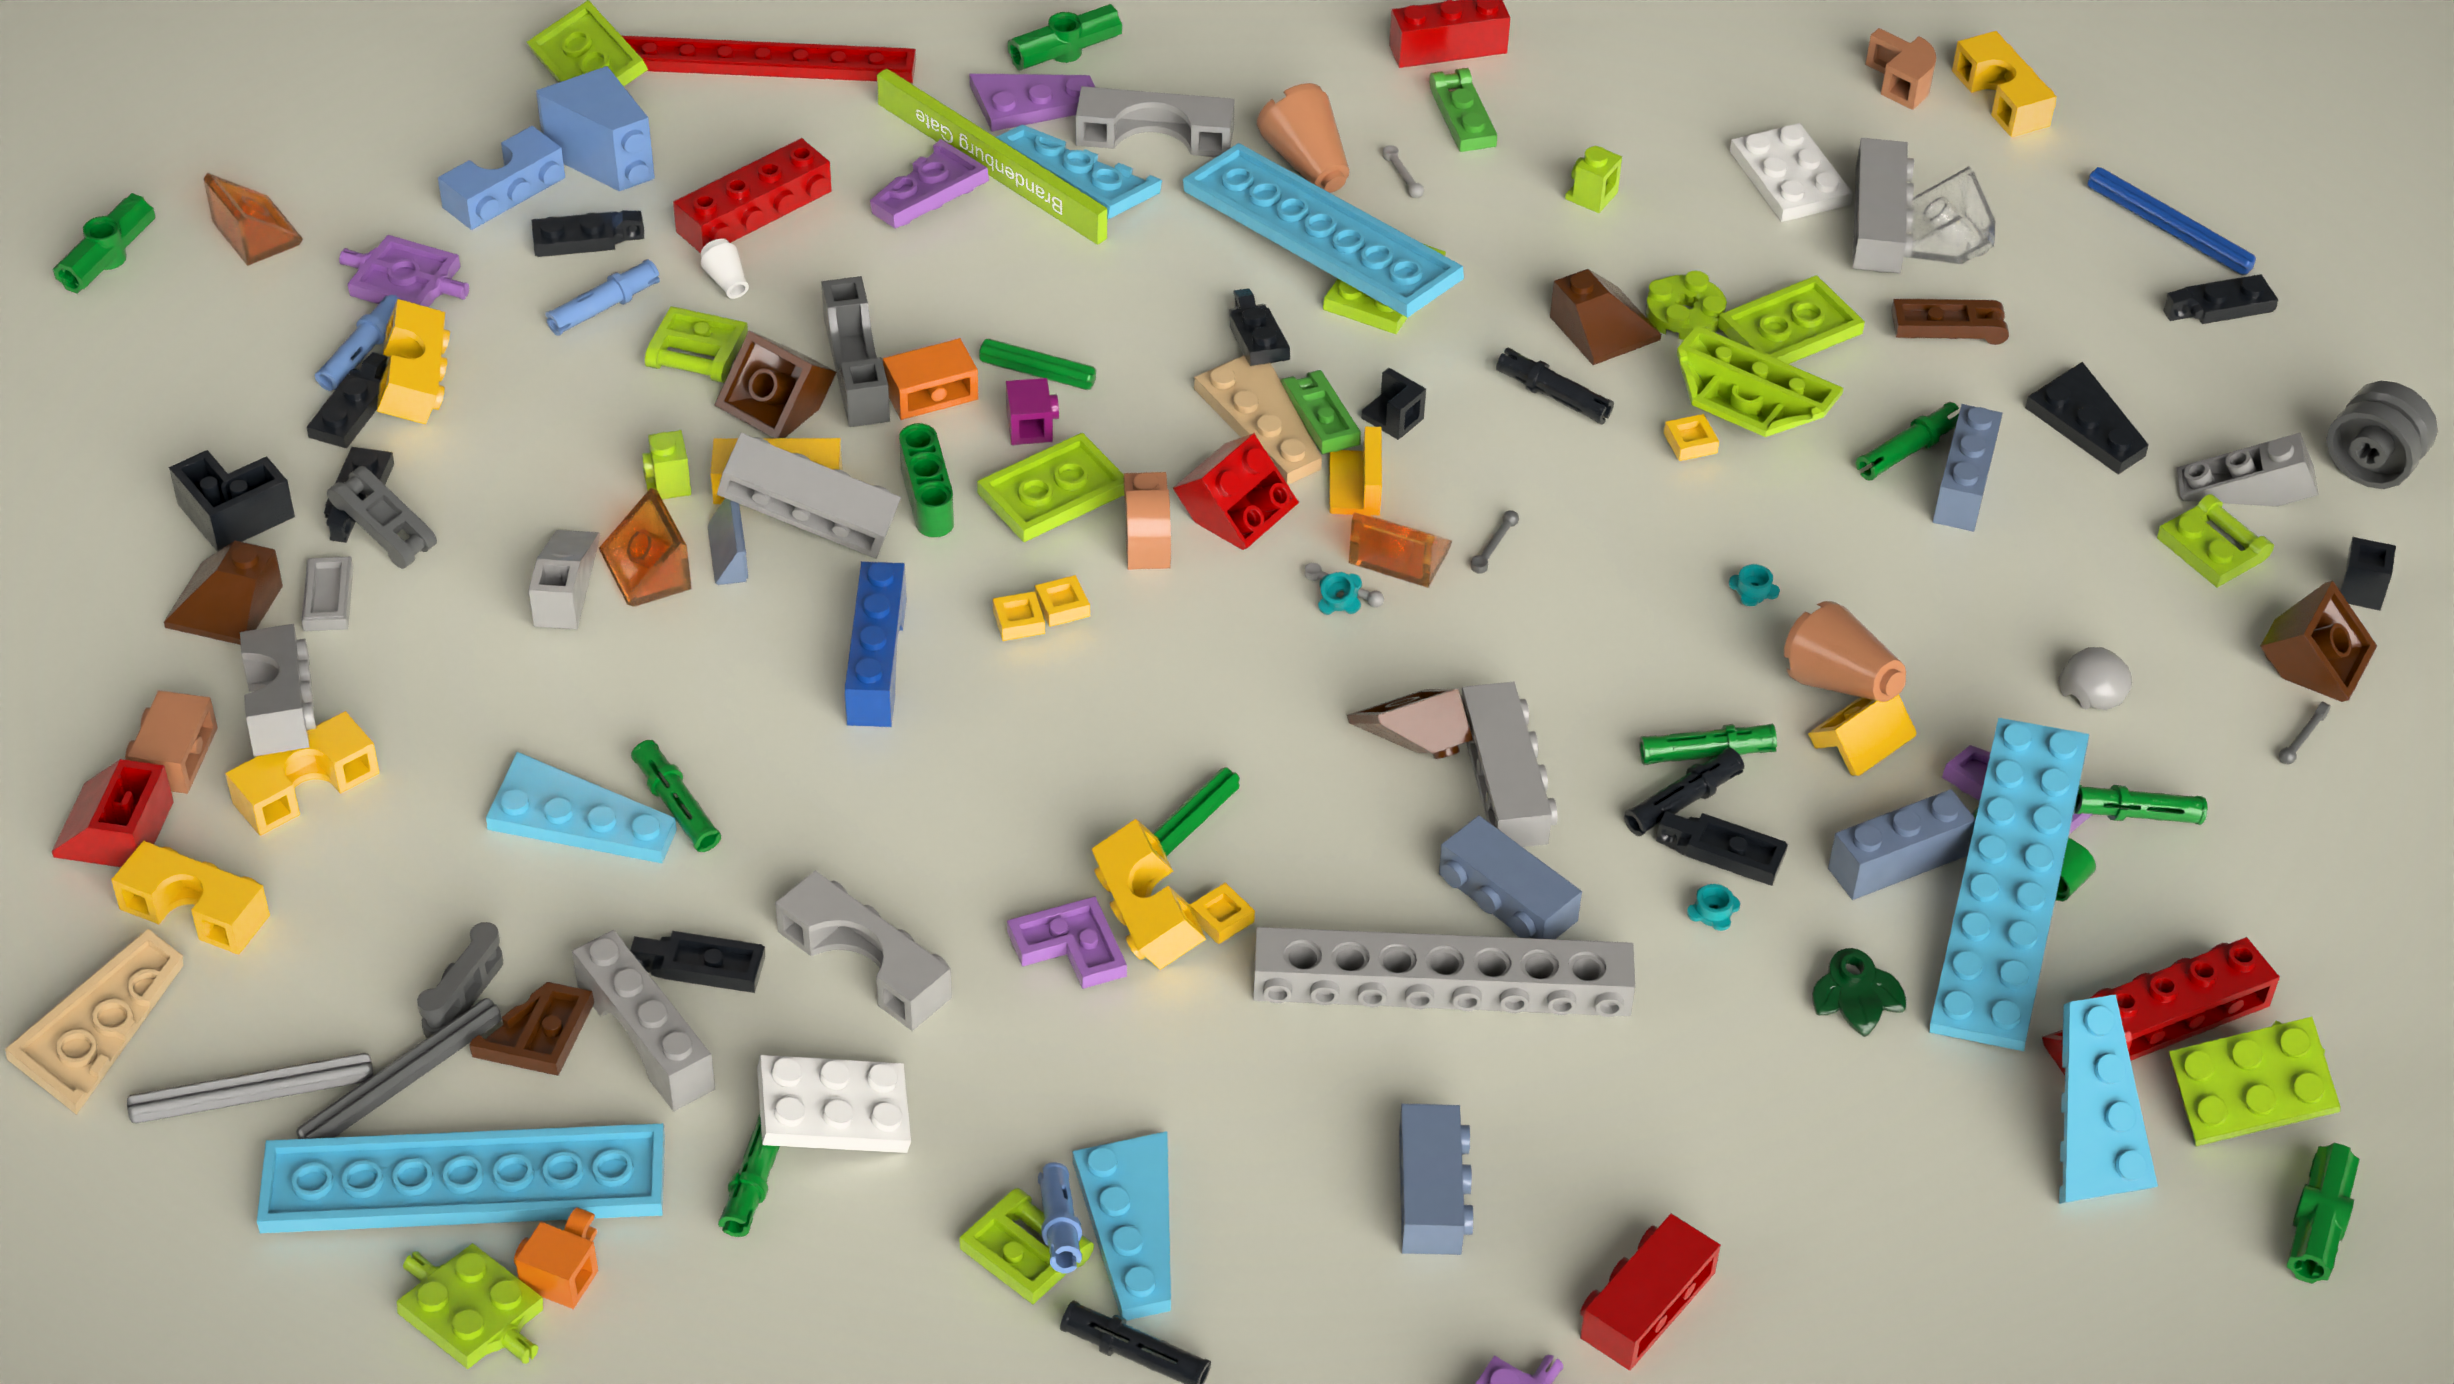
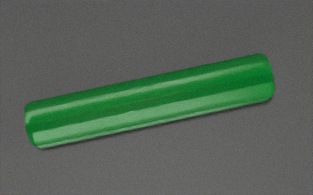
(1037, 364)
(1197, 809)

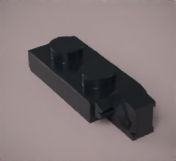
(585, 232)
(2222, 300)
(1257, 330)
(350, 404)
(376, 461)
(1724, 845)
(702, 960)

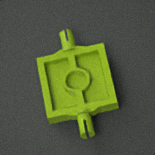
(470, 1306)

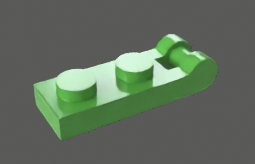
(1463, 110)
(1322, 412)

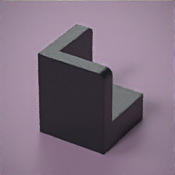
(1398, 406)
(2368, 573)

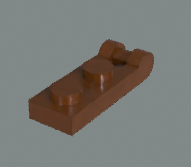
(1950, 319)

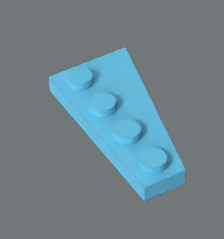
(1108, 185)
(570, 811)
(2103, 1120)
(1129, 1213)

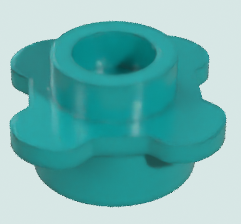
(1337, 582)
(1754, 584)
(1714, 906)

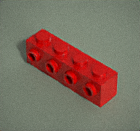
(753, 195)
(2194, 996)

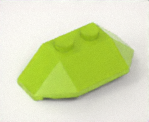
(1750, 385)

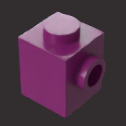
(1030, 411)

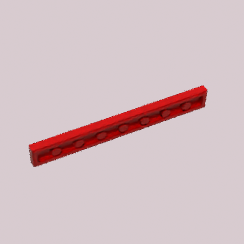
(772, 58)

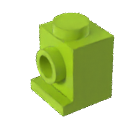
(1595, 179)
(667, 465)

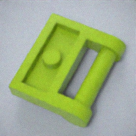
(697, 334)
(2207, 549)
(1013, 1252)

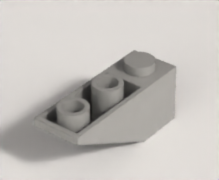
(2256, 475)
(562, 579)

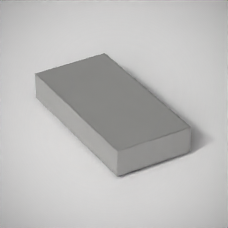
(327, 594)

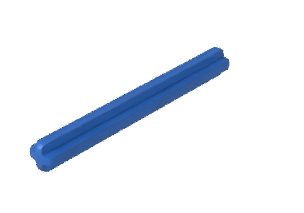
(2171, 221)

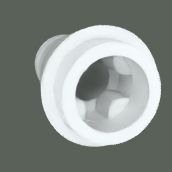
(723, 264)

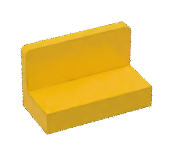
(1357, 477)
(1865, 732)

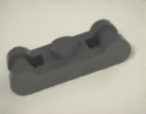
(382, 516)
(462, 980)

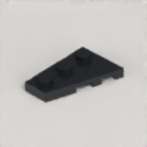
(2089, 418)

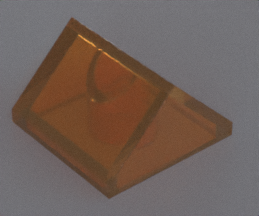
(249, 220)
(1396, 549)
(647, 553)

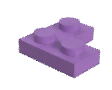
(1072, 930)

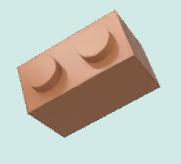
(175, 735)

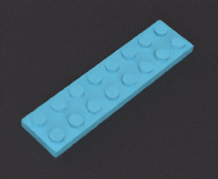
(1324, 229)
(2009, 885)
(461, 1178)

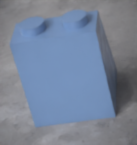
(598, 128)

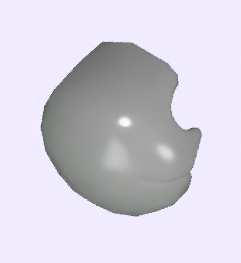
(2096, 678)

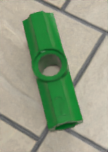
(1064, 37)
(104, 243)
(2323, 1213)

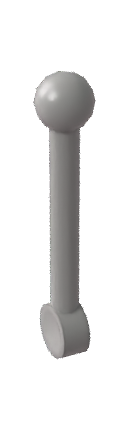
(1391, 154)
(1314, 572)

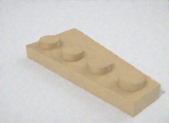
(1257, 403)
(91, 1027)

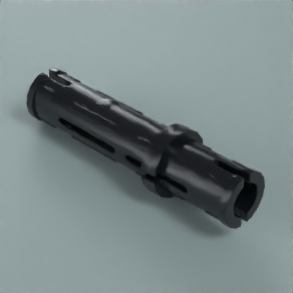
(1548, 382)
(1698, 783)
(1082, 1323)

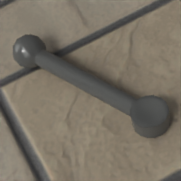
(1479, 563)
(2288, 754)

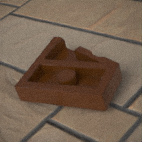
(539, 1031)

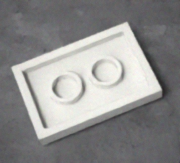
(1791, 172)
(833, 1104)

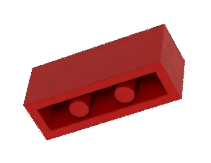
(1448, 31)
(1648, 1290)

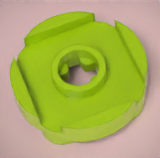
(1669, 295)

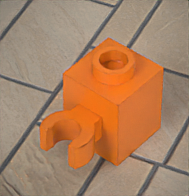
(559, 1261)

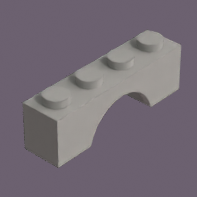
(1112, 115)
(280, 684)
(825, 918)
(667, 1045)

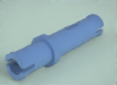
(616, 290)
(369, 332)
(1061, 1227)

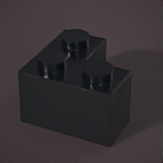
(234, 503)

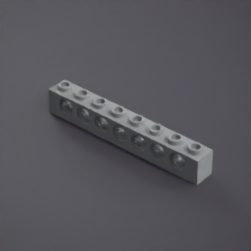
(1444, 971)

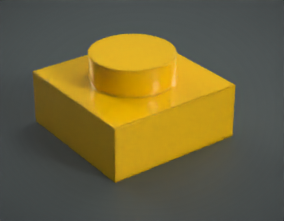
(1691, 437)
(1062, 600)
(1018, 616)
(1222, 913)

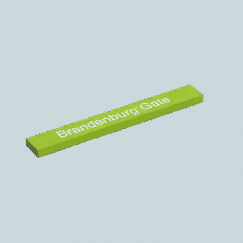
(1002, 161)

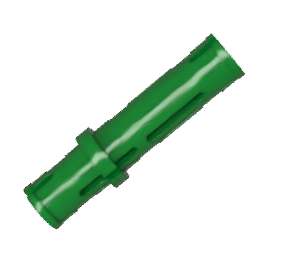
(1923, 432)
(1707, 743)
(652, 763)
(2121, 803)
(748, 1185)

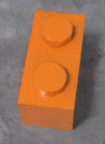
(931, 378)

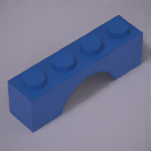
(874, 644)

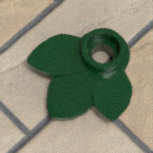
(1857, 996)

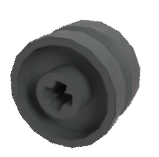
(2382, 434)

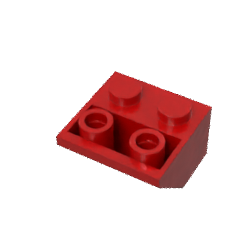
(1237, 492)
(116, 814)

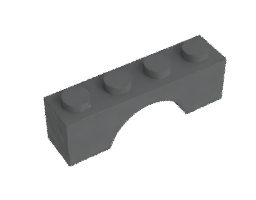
(853, 351)

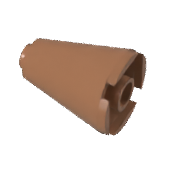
(1306, 135)
(1842, 655)

